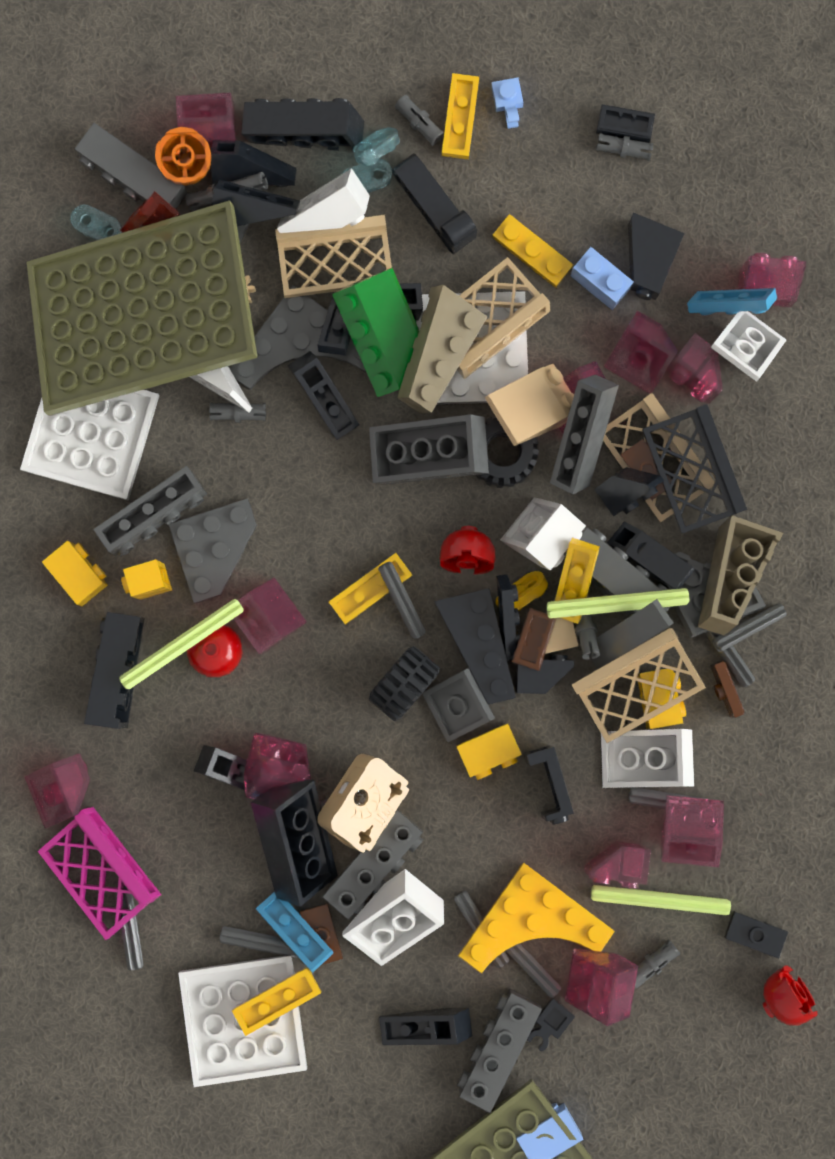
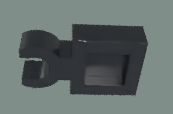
(552, 1020)

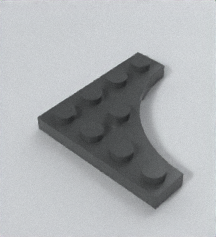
(286, 336)

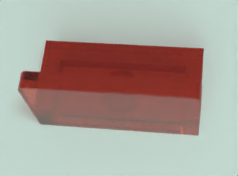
(150, 211)

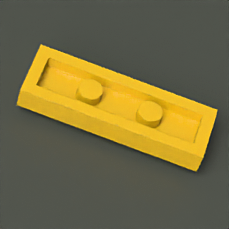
(460, 116)
(532, 250)
(577, 572)
(366, 591)
(276, 1001)

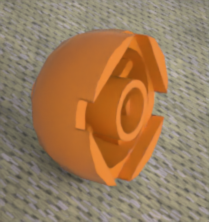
(183, 156)

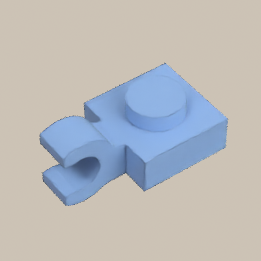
(508, 98)

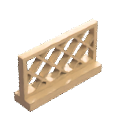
(366, 229)
(507, 329)
(678, 445)
(626, 663)

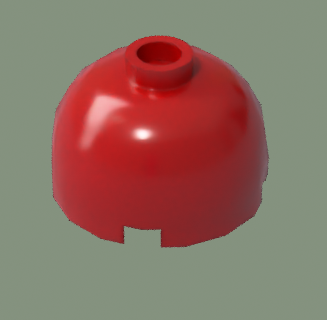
(467, 550)
(217, 653)
(788, 998)

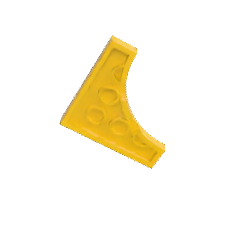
(528, 911)

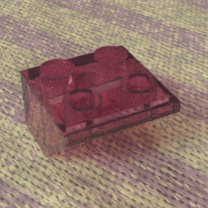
(208, 115)
(767, 272)
(698, 369)
(268, 616)
(274, 764)
(692, 831)
(620, 862)
(601, 985)

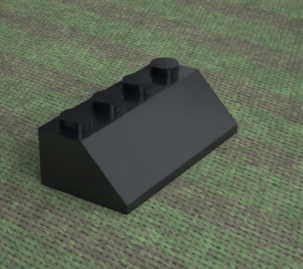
(294, 841)

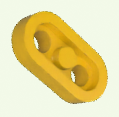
(529, 588)

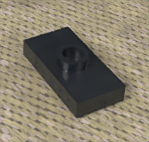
(625, 122)
(756, 934)

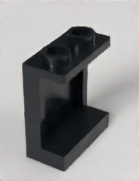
(563, 805)

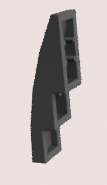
(631, 633)

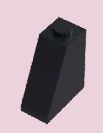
(650, 254)

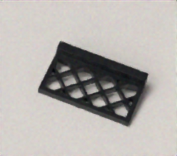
(718, 462)

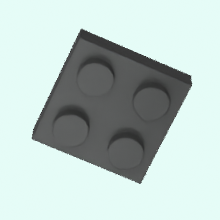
(458, 705)

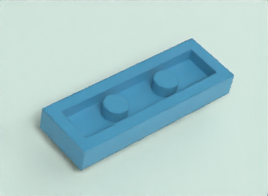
(732, 301)
(295, 932)

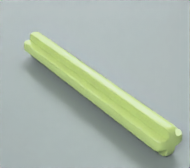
(616, 603)
(181, 644)
(660, 900)

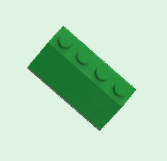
(379, 328)

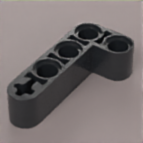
(452, 227)

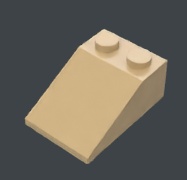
(532, 404)

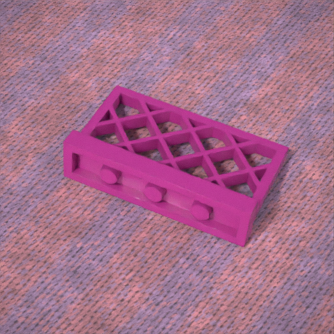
(112, 853)

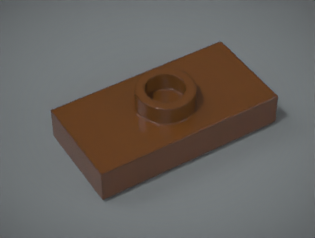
(640, 458)
(534, 639)
(726, 690)
(321, 922)

